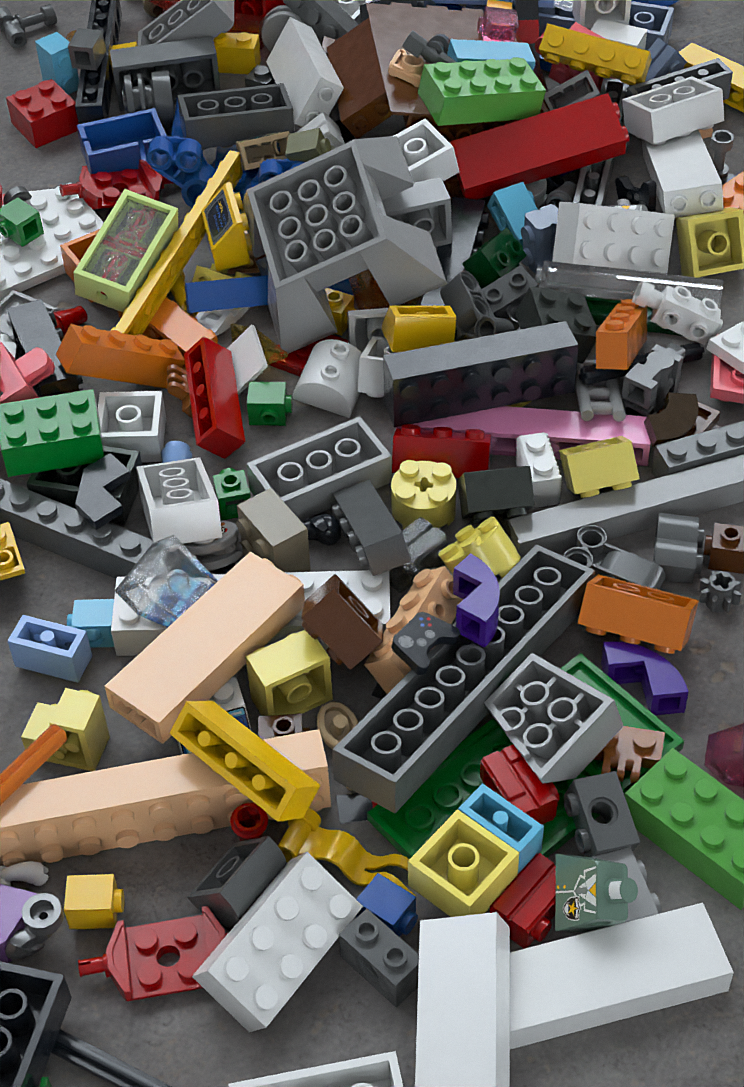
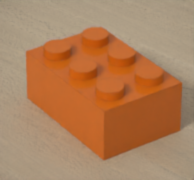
(637, 613)

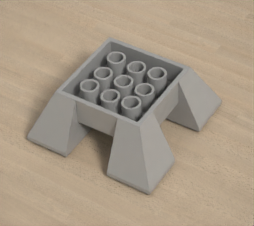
(330, 225)

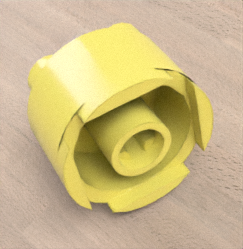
(423, 491)
(487, 543)

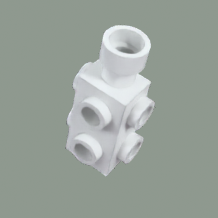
(680, 311)

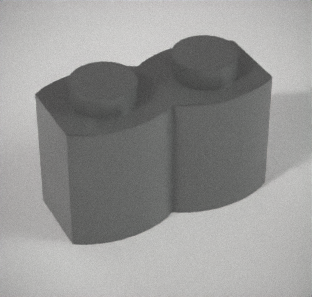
(677, 546)

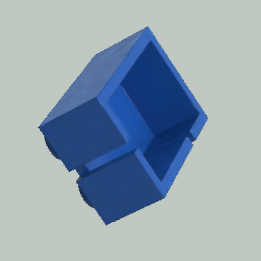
(119, 140)

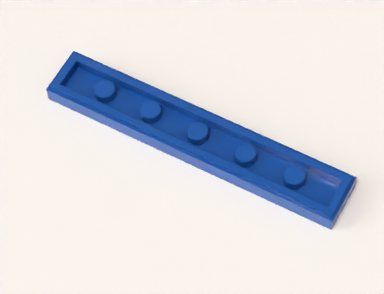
(236, 293)

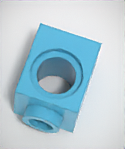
(94, 618)

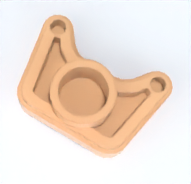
(406, 67)

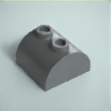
(238, 879)

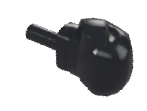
(323, 529)

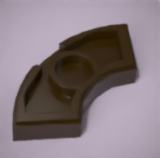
(674, 420)

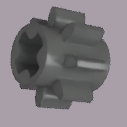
(720, 591)

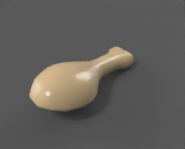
(335, 723)

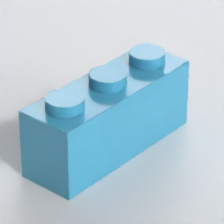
(483, 50)

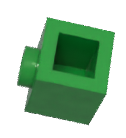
(20, 222)
(268, 403)

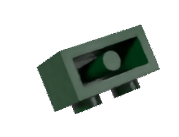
(495, 258)

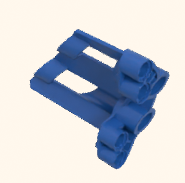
(190, 171)

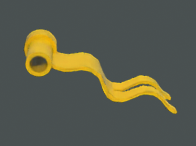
(338, 848)

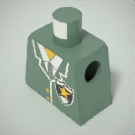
(591, 893)

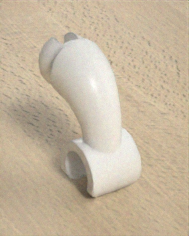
(24, 871)

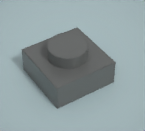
(259, 76)

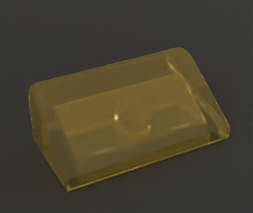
(271, 350)

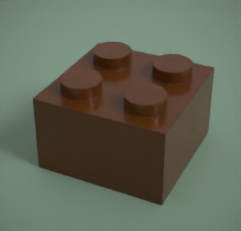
(341, 622)

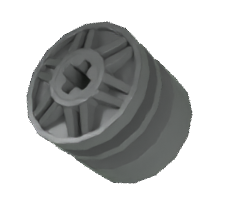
(145, 97)

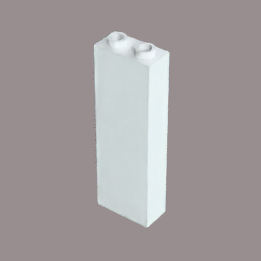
(305, 71)
(684, 176)
(615, 974)
(463, 1002)

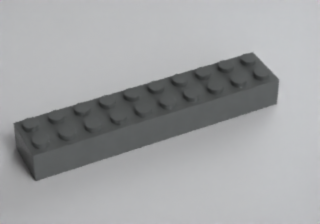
(434, 712)

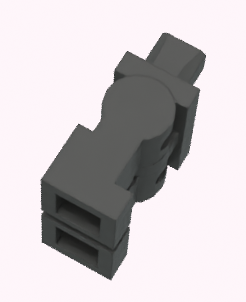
(649, 383)

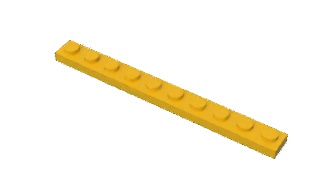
(178, 252)

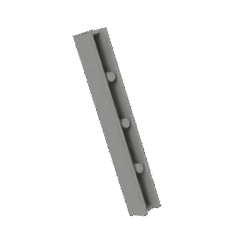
(633, 507)

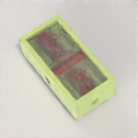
(125, 250)

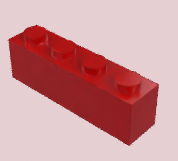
(214, 398)

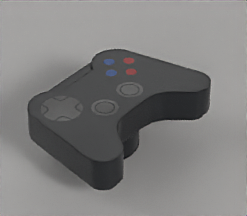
(644, 195)
(419, 637)

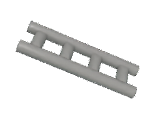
(611, 393)

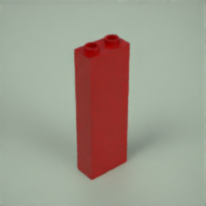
(540, 146)

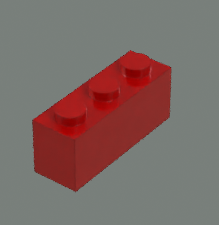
(461, 451)

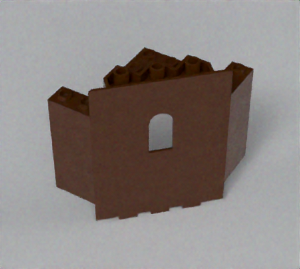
(364, 57)

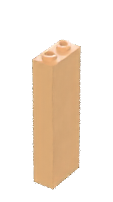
(205, 645)

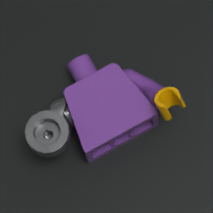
(26, 921)

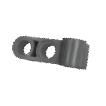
(471, 308)
(611, 561)

